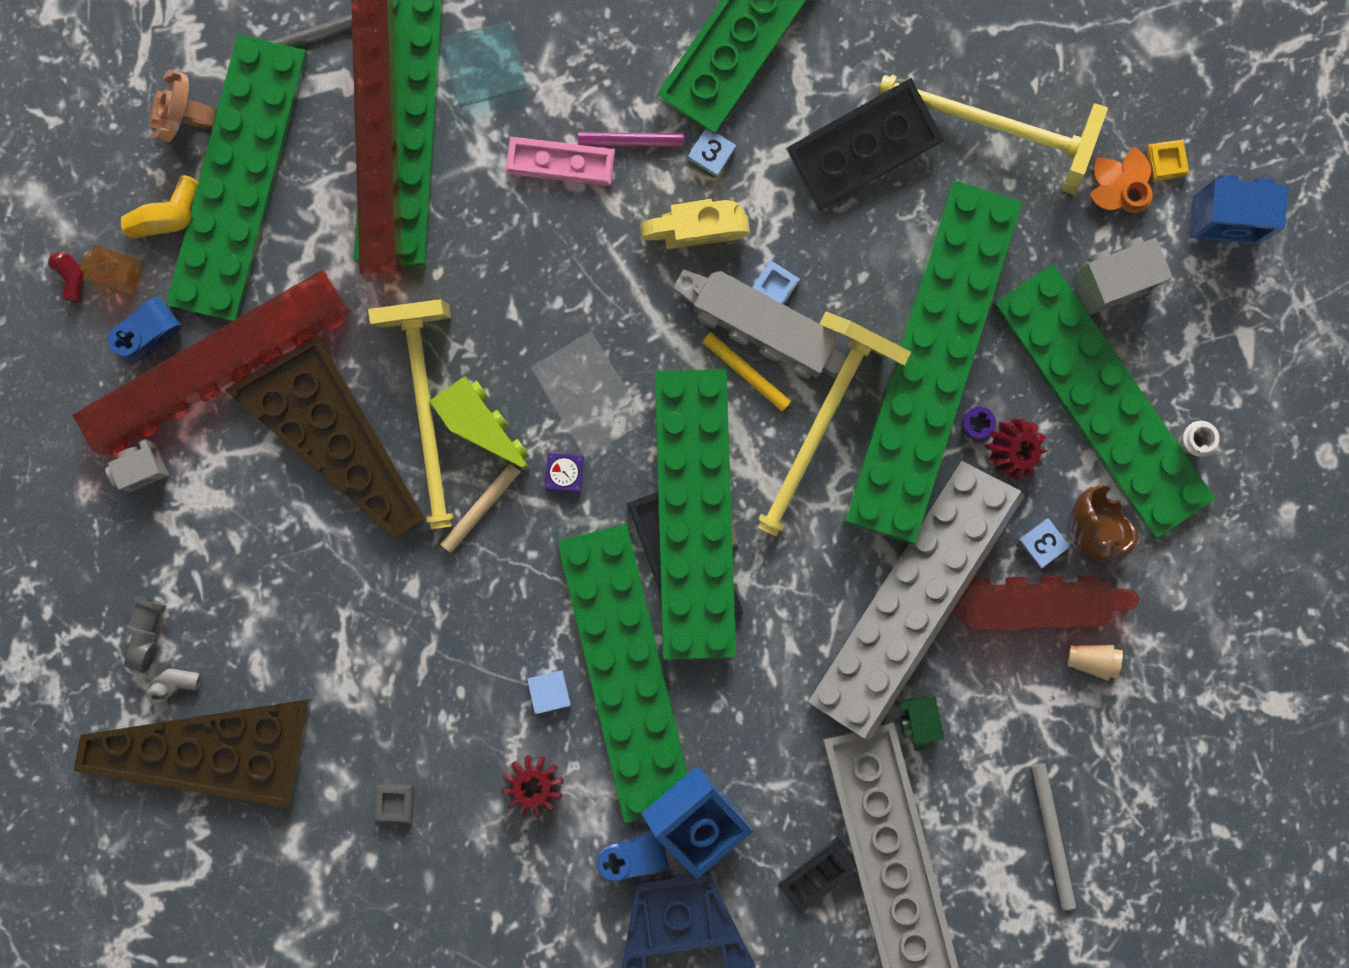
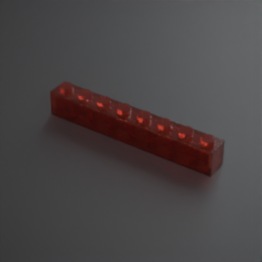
(376, 140)
(211, 364)

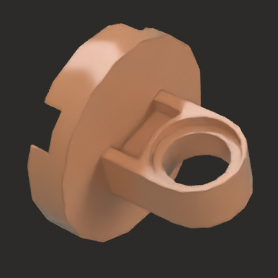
(173, 108)

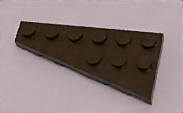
(321, 420)
(224, 754)

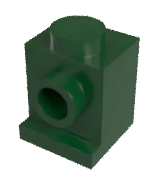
(921, 721)

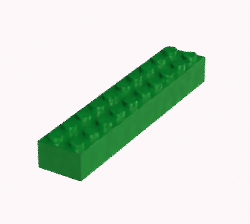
(942, 339)

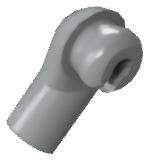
(169, 682)

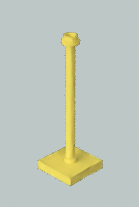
(1077, 147)
(411, 319)
(861, 344)

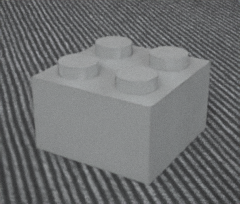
(1122, 276)

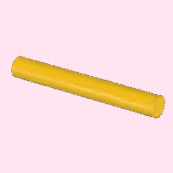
(746, 371)

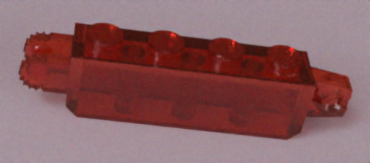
(1041, 604)

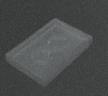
(588, 394)

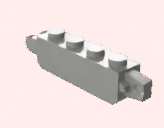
(763, 322)

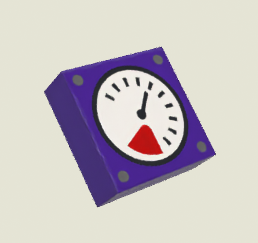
(564, 472)

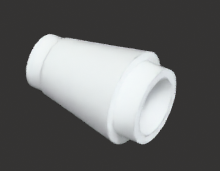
(1206, 439)

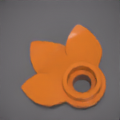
(1118, 179)

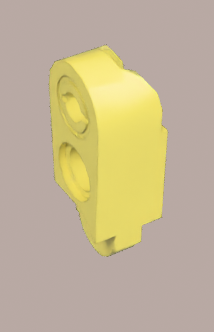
(698, 224)

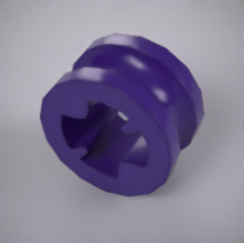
(973, 413)

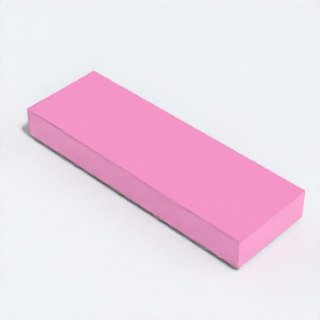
(560, 161)

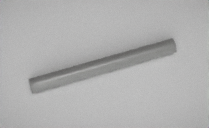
(1053, 836)

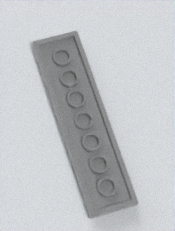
(916, 600)
(890, 850)

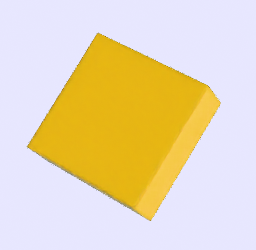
(1167, 160)

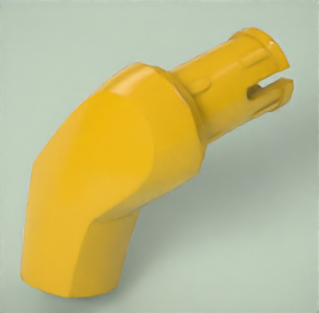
(162, 217)

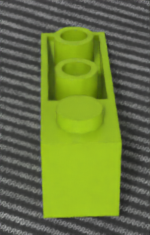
(468, 417)

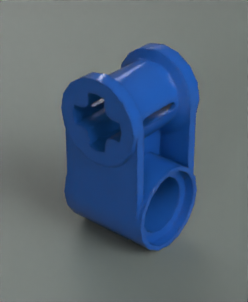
(148, 328)
(641, 857)

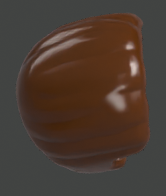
(1100, 526)

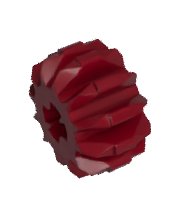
(1016, 448)
(526, 775)

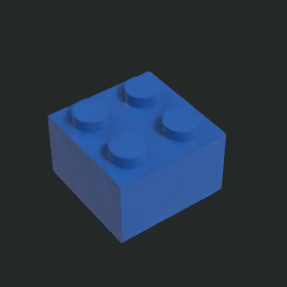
(1239, 210)
(696, 822)

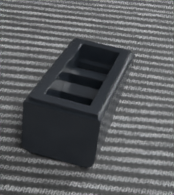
(842, 855)

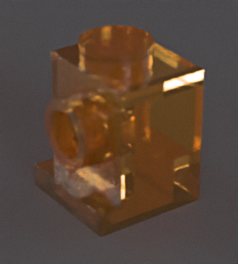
(120, 277)

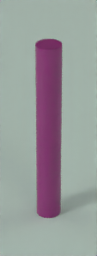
(615, 139)

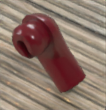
(71, 272)

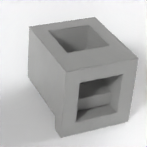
(137, 467)

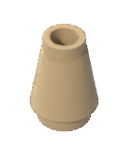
(1096, 660)

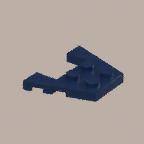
(682, 916)

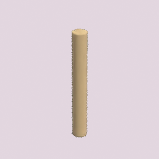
(480, 508)

